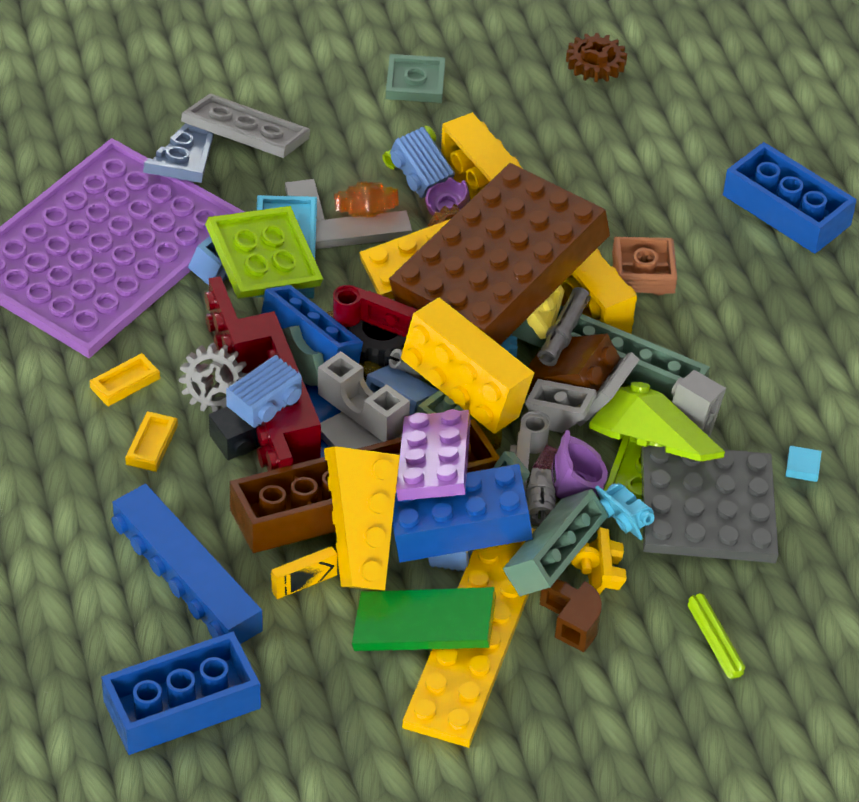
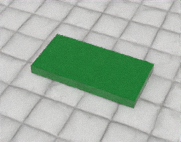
(424, 619)

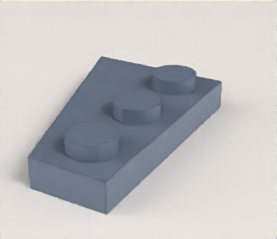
(184, 155)

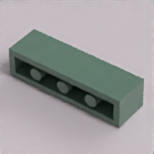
(555, 542)

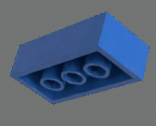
(789, 197)
(486, 516)
(181, 692)

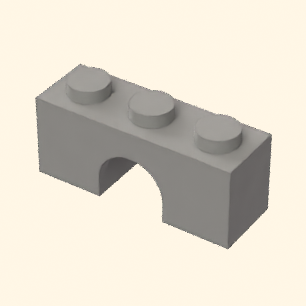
(344, 387)

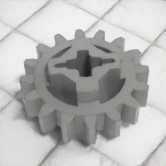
(202, 375)

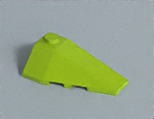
(654, 422)

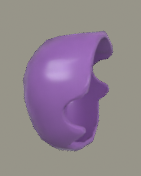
(446, 195)

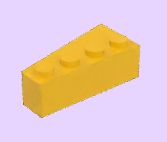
(362, 512)

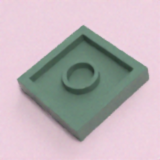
(415, 78)

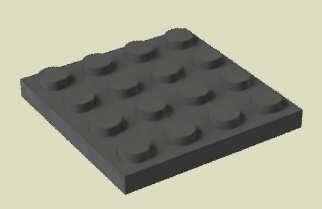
(710, 505)

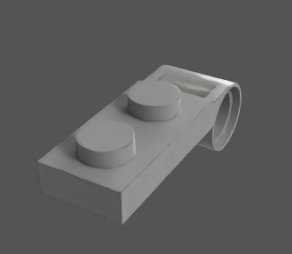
(532, 437)

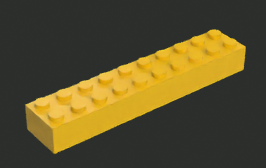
(477, 160)

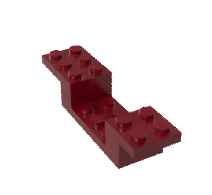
(294, 431)

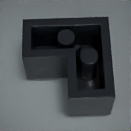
(232, 433)

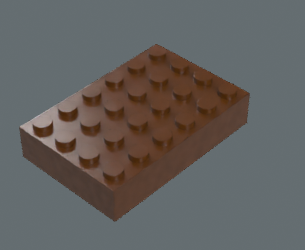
(503, 252)

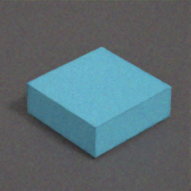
(803, 463)

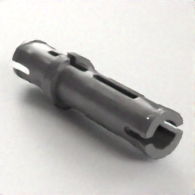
(559, 335)

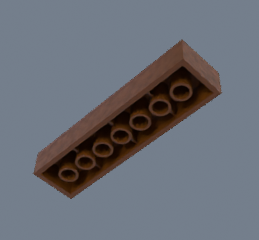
(296, 499)

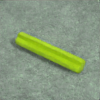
(716, 636)

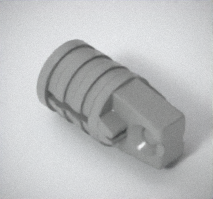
(540, 495)

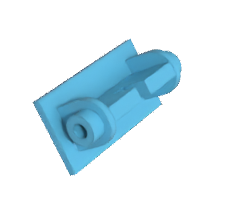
(628, 511)

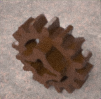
(596, 57)

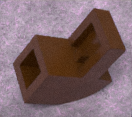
(577, 610)

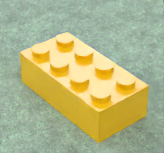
(466, 365)

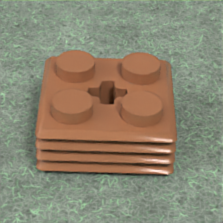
(646, 264)

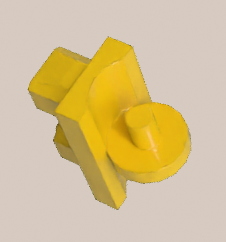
(597, 561)

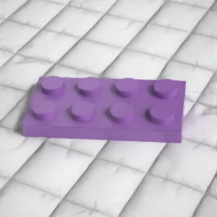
(433, 455)

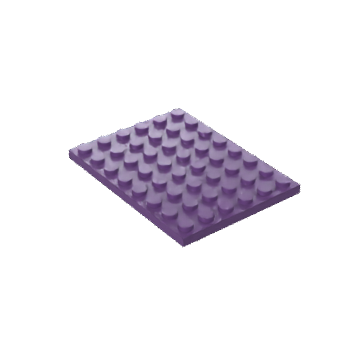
(101, 246)

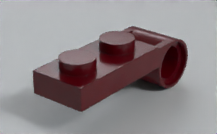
(356, 304)

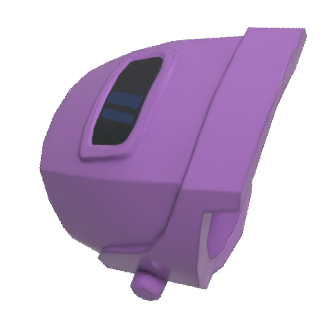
(577, 467)

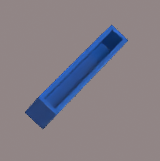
(186, 565)

